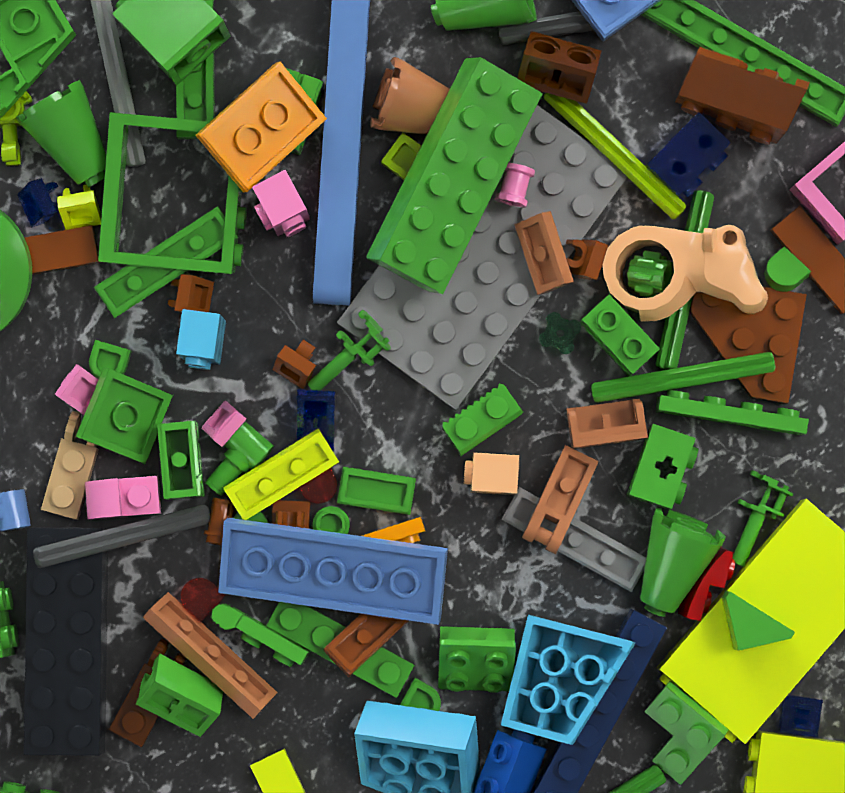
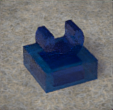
(37, 201)
(800, 715)

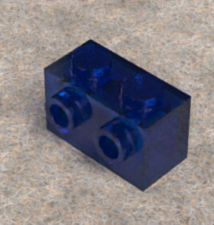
(689, 155)

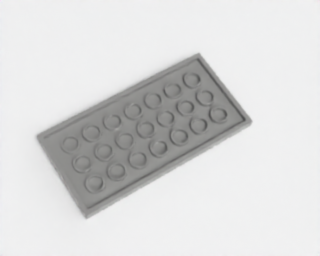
(456, 335)

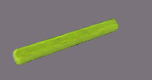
(618, 154)

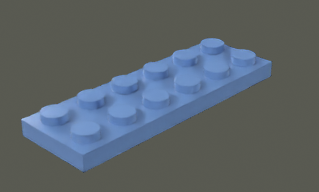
(333, 570)

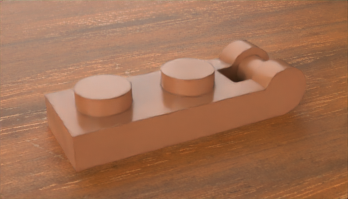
(560, 498)

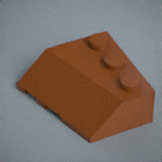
(740, 97)

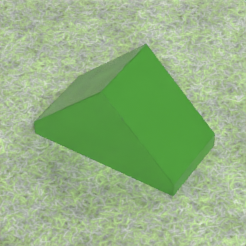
(751, 626)

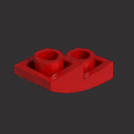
(716, 574)

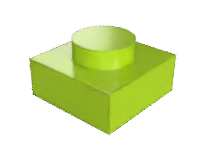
(401, 156)

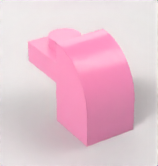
(122, 497)

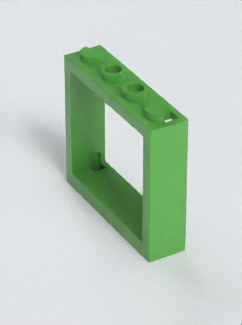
(113, 201)

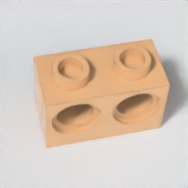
(492, 473)

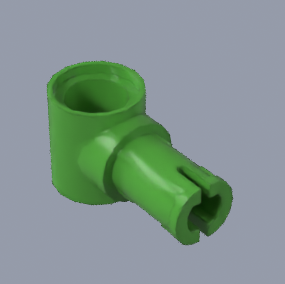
(244, 452)

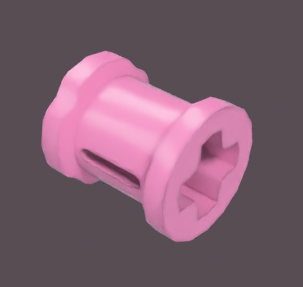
(515, 185)

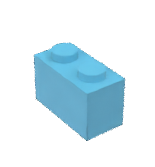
(201, 338)

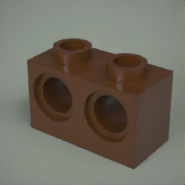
(559, 67)

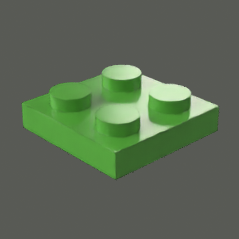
(124, 415)

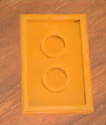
(261, 127)

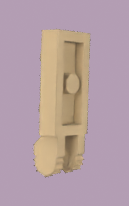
(70, 472)

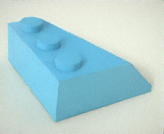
(560, 678)
(416, 750)

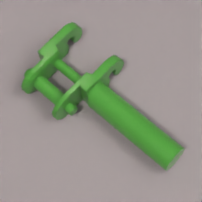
(349, 354)
(757, 517)

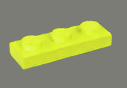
(281, 474)

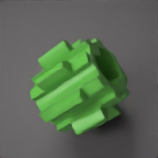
(649, 273)

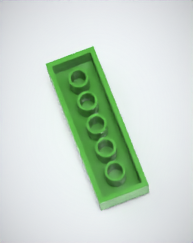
(454, 175)

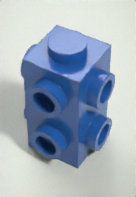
(511, 764)

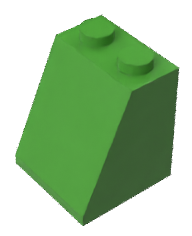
(173, 32)

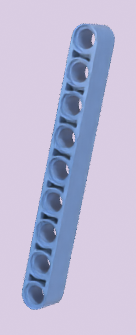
(341, 152)

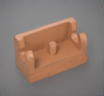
(606, 423)

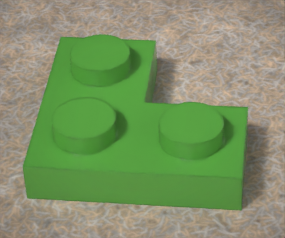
(692, 728)

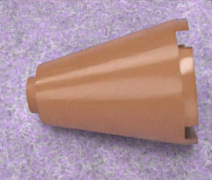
(407, 99)

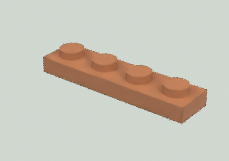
(210, 655)

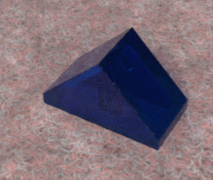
(315, 411)

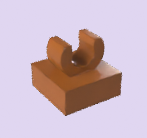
(587, 258)
(192, 294)
(296, 364)
(291, 513)

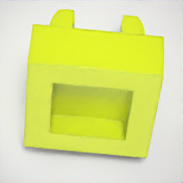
(79, 208)

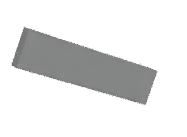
(583, 544)

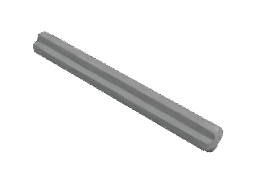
(117, 75)

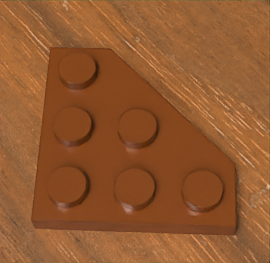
(743, 334)

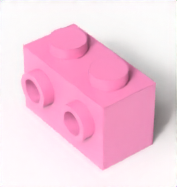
(280, 205)

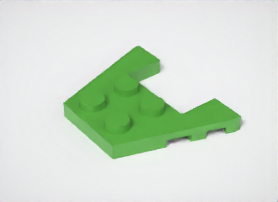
(30, 40)

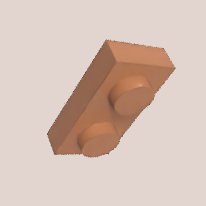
(544, 252)

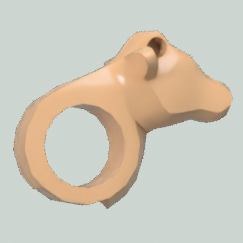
(703, 262)

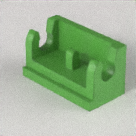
(180, 696)

